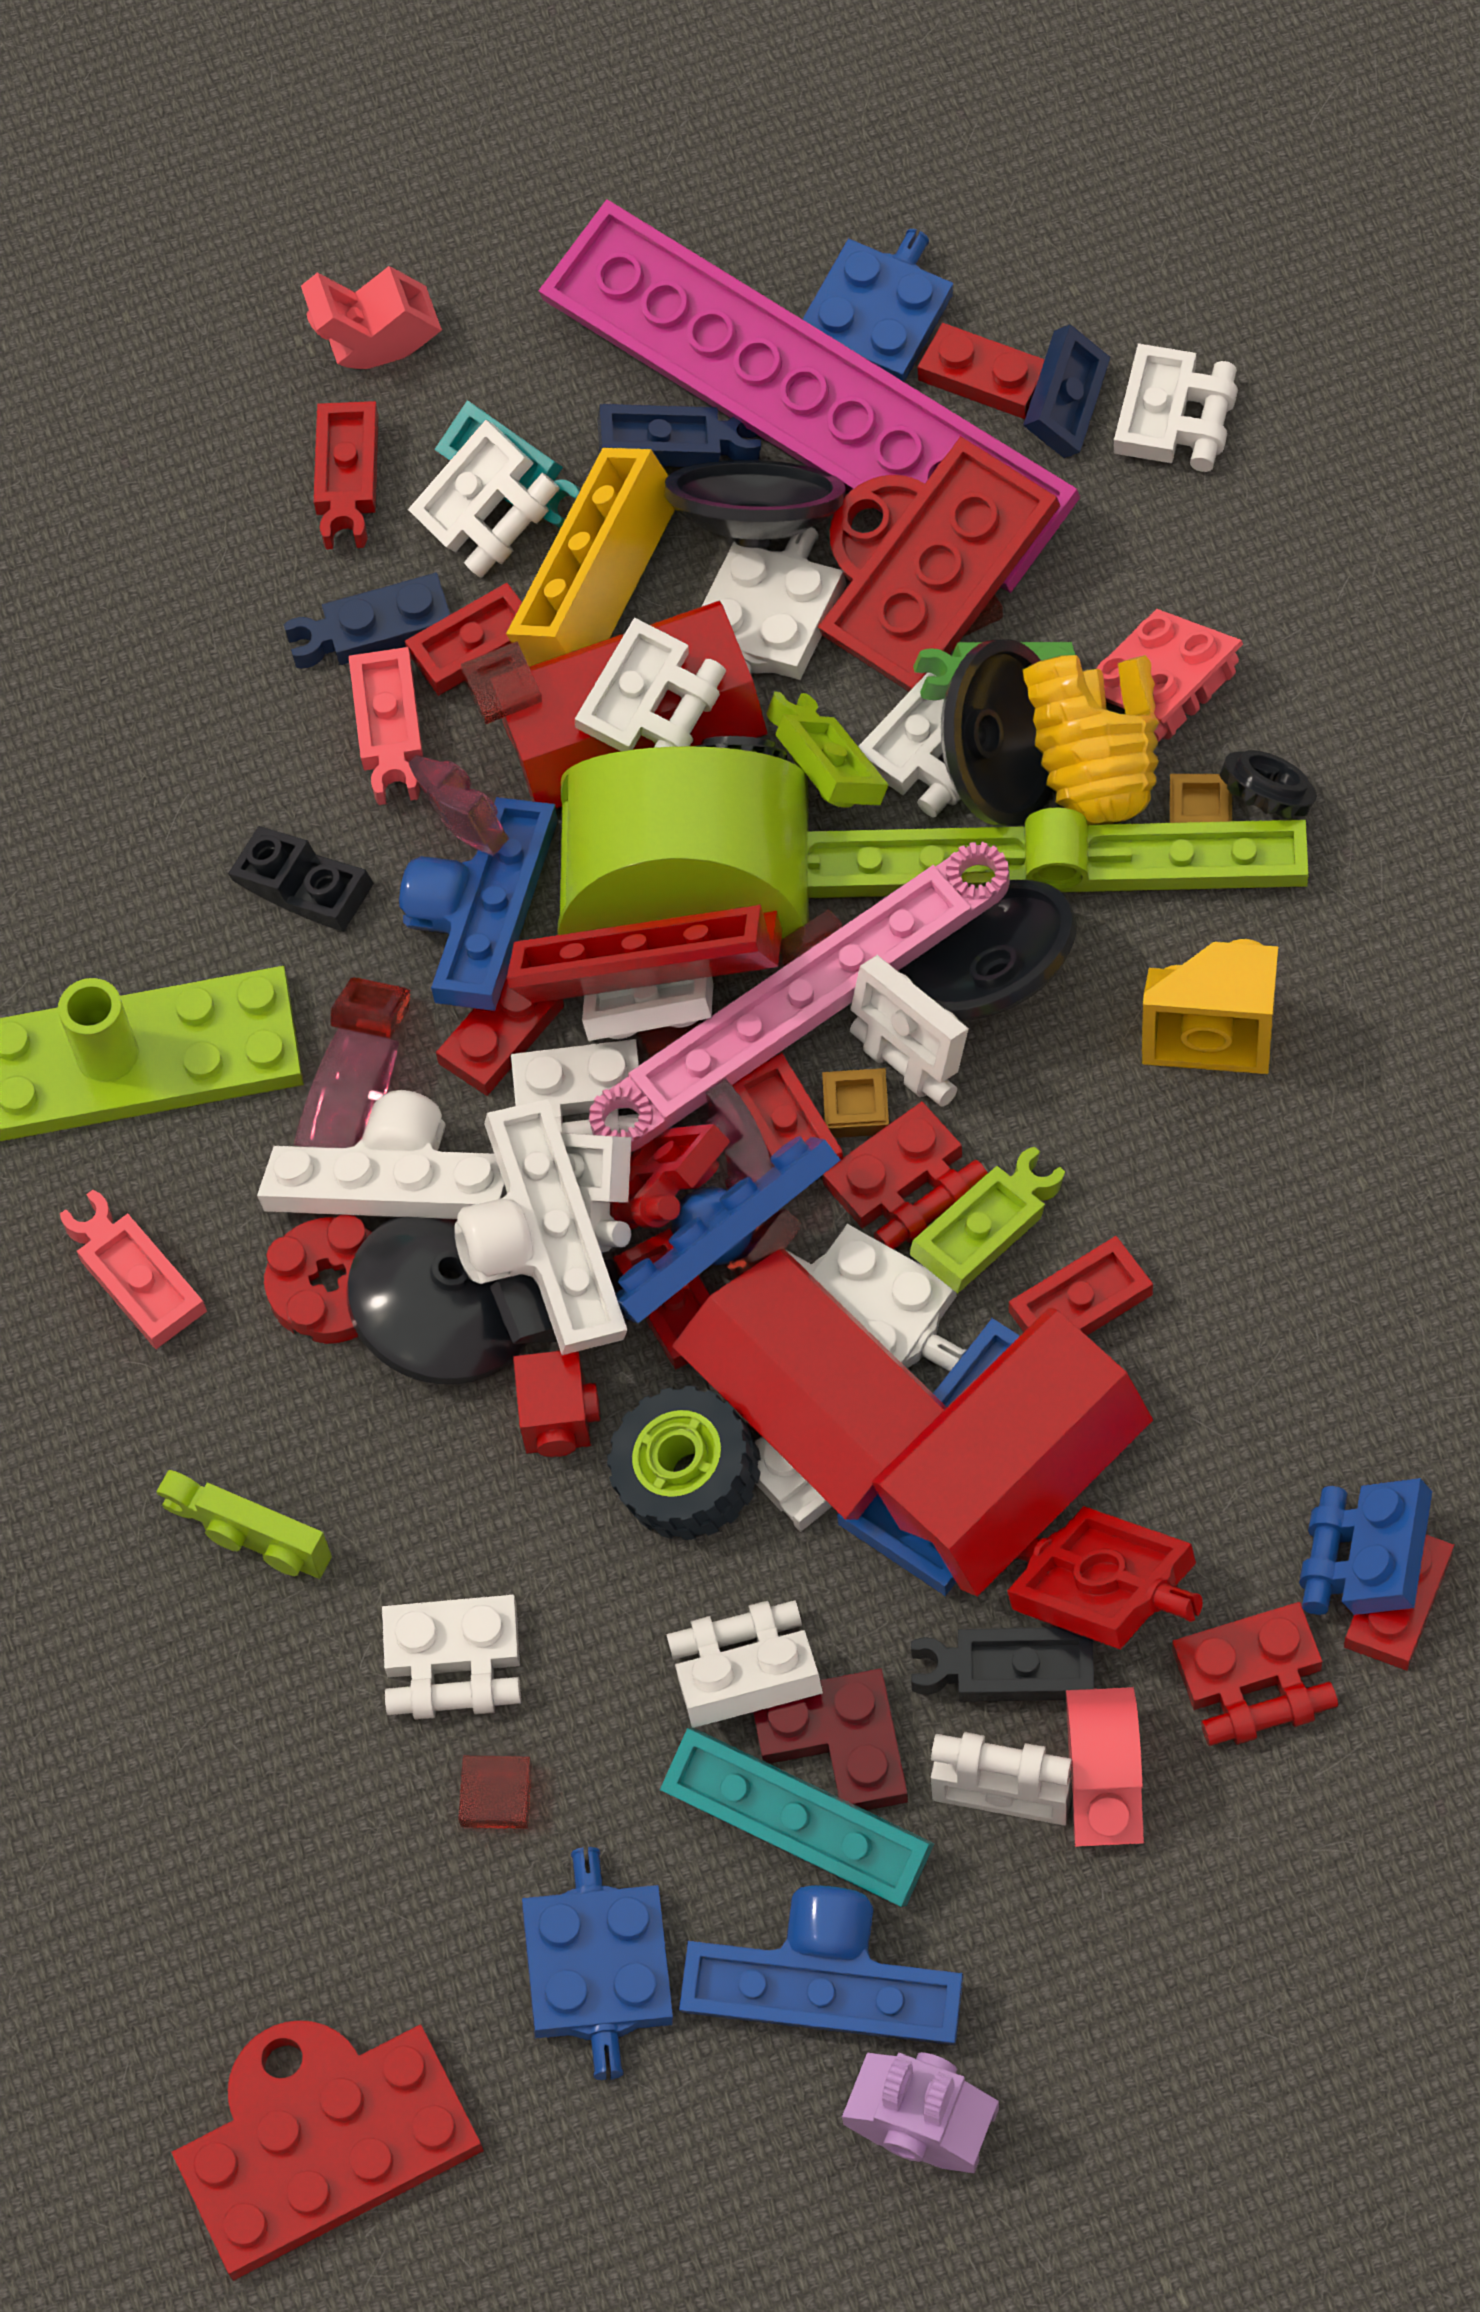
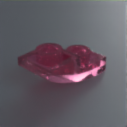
(461, 809)
(344, 1089)
(747, 1151)

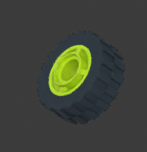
(707, 1490)

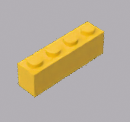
(595, 557)

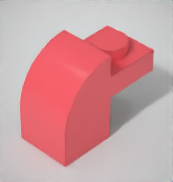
(376, 323)
(1105, 1766)

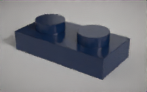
(1067, 391)

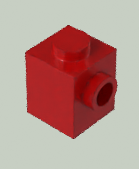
(554, 1403)

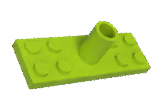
(145, 1051)

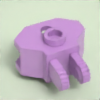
(920, 2110)

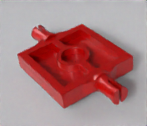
(1104, 1578)

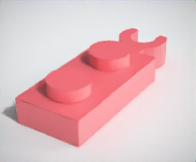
(386, 718)
(134, 1273)

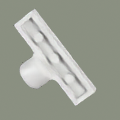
(387, 1172)
(541, 1230)

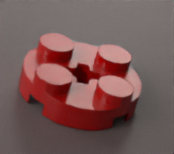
(298, 1261)

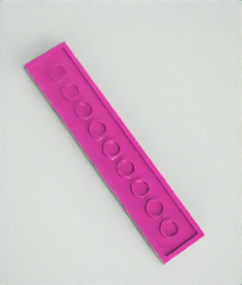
(765, 363)

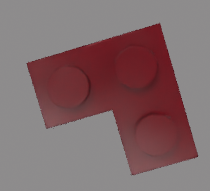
(849, 1723)

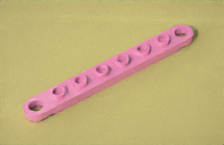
(800, 995)

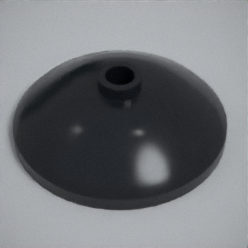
(754, 498)
(992, 734)
(999, 954)
(417, 1317)

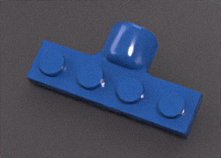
(479, 904)
(720, 1224)
(823, 1977)

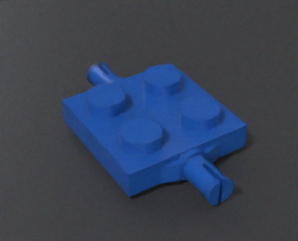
(881, 303)
(597, 1962)

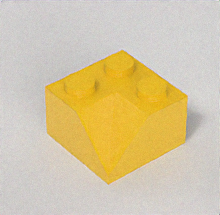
(1212, 1009)

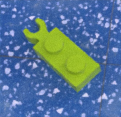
(826, 753)
(985, 1221)
(240, 1522)

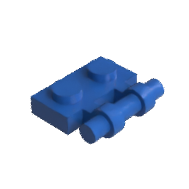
(1384, 1550)

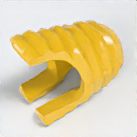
(1095, 756)

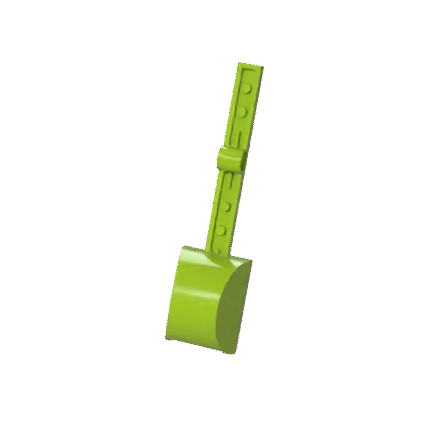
(730, 830)

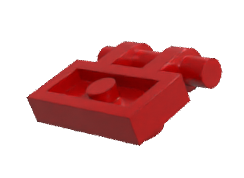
(664, 1166)
(893, 1166)
(1248, 1657)

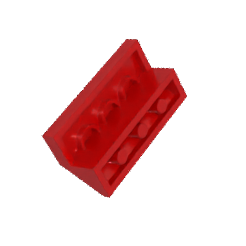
(547, 731)
(645, 954)
(808, 1379)
(1013, 1450)

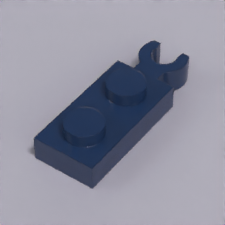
(675, 433)
(369, 621)

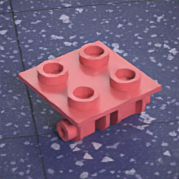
(1186, 666)

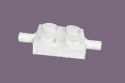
(777, 603)
(888, 1296)

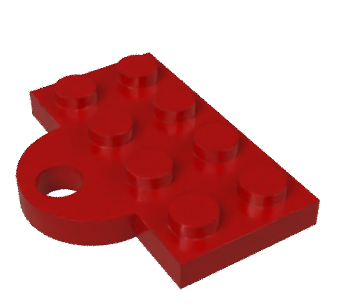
(931, 558)
(321, 2141)

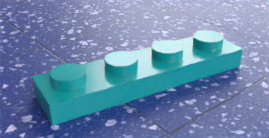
(797, 1816)

